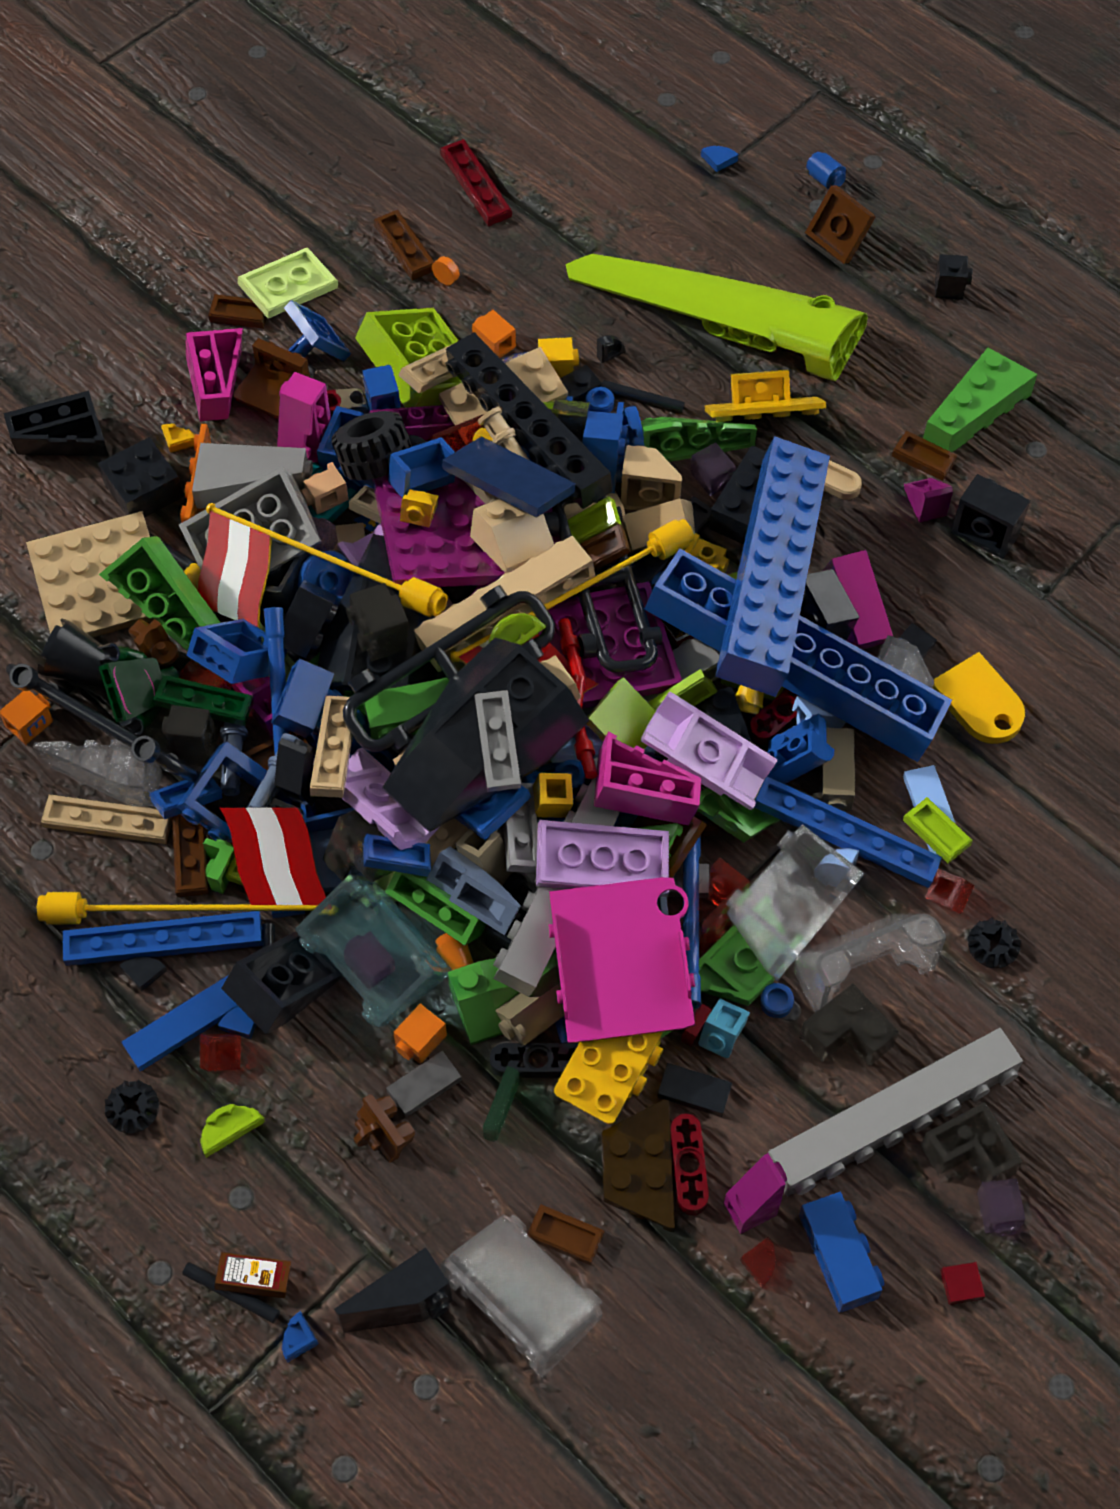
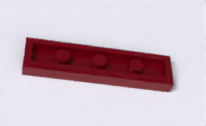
(476, 182)

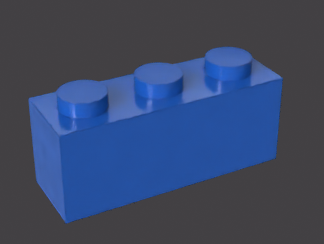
(841, 1251)

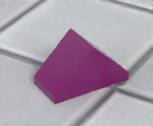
(929, 498)

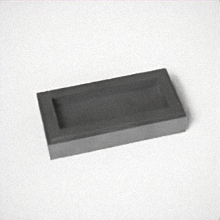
(424, 1084)

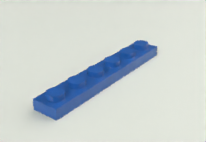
(848, 831)
(162, 938)

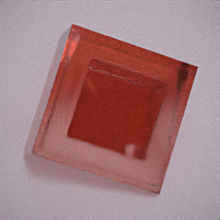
(949, 891)
(220, 1052)

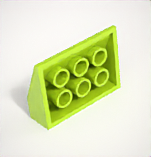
(403, 338)

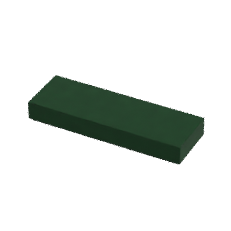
(222, 703)

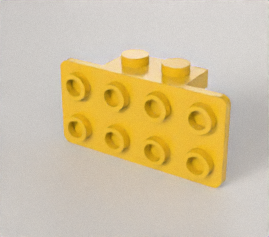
(763, 393)
(608, 1073)

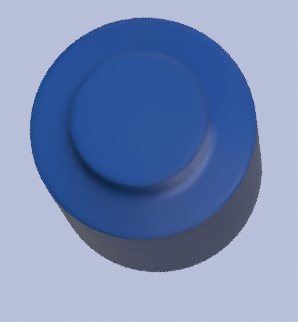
(826, 170)

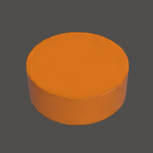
(445, 270)

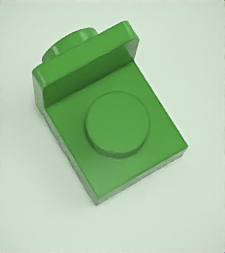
(222, 857)

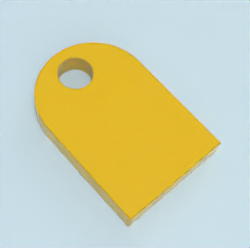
(981, 699)

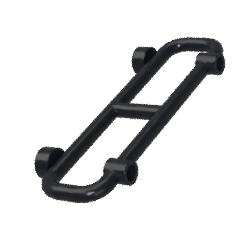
(593, 643)
(367, 686)
(142, 748)

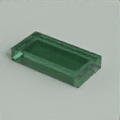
(501, 1104)

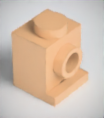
(325, 489)

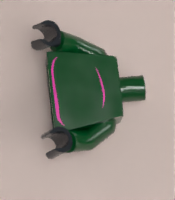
(131, 685)

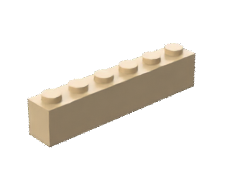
(544, 575)

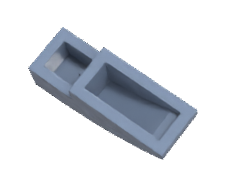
(474, 890)

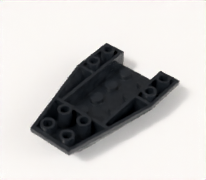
(340, 647)
(444, 762)

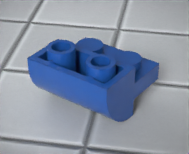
(800, 749)

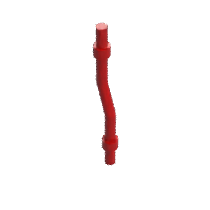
(571, 647)

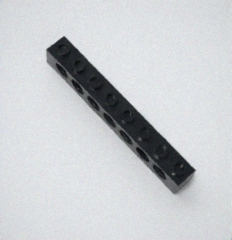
(535, 424)

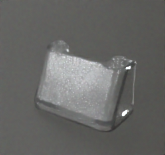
(792, 899)
(907, 936)
(523, 1292)

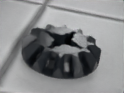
(1001, 955)
(131, 1121)

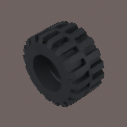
(367, 442)

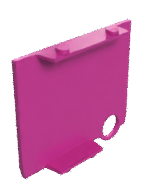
(621, 960)

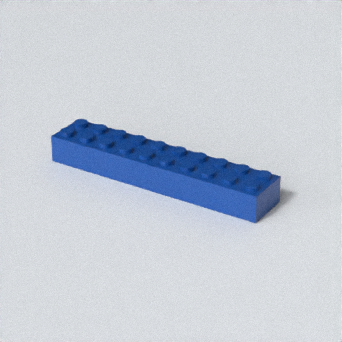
(773, 568)
(821, 666)

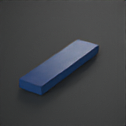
(179, 1026)

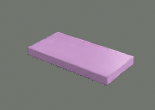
(598, 854)

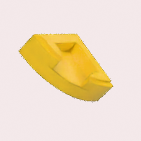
(177, 437)

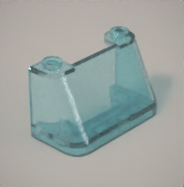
(363, 907)

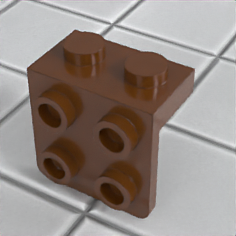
(271, 369)

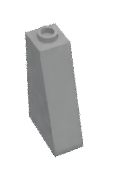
(230, 467)

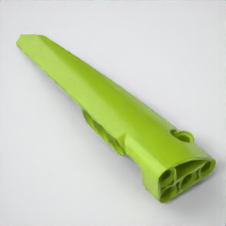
(735, 309)

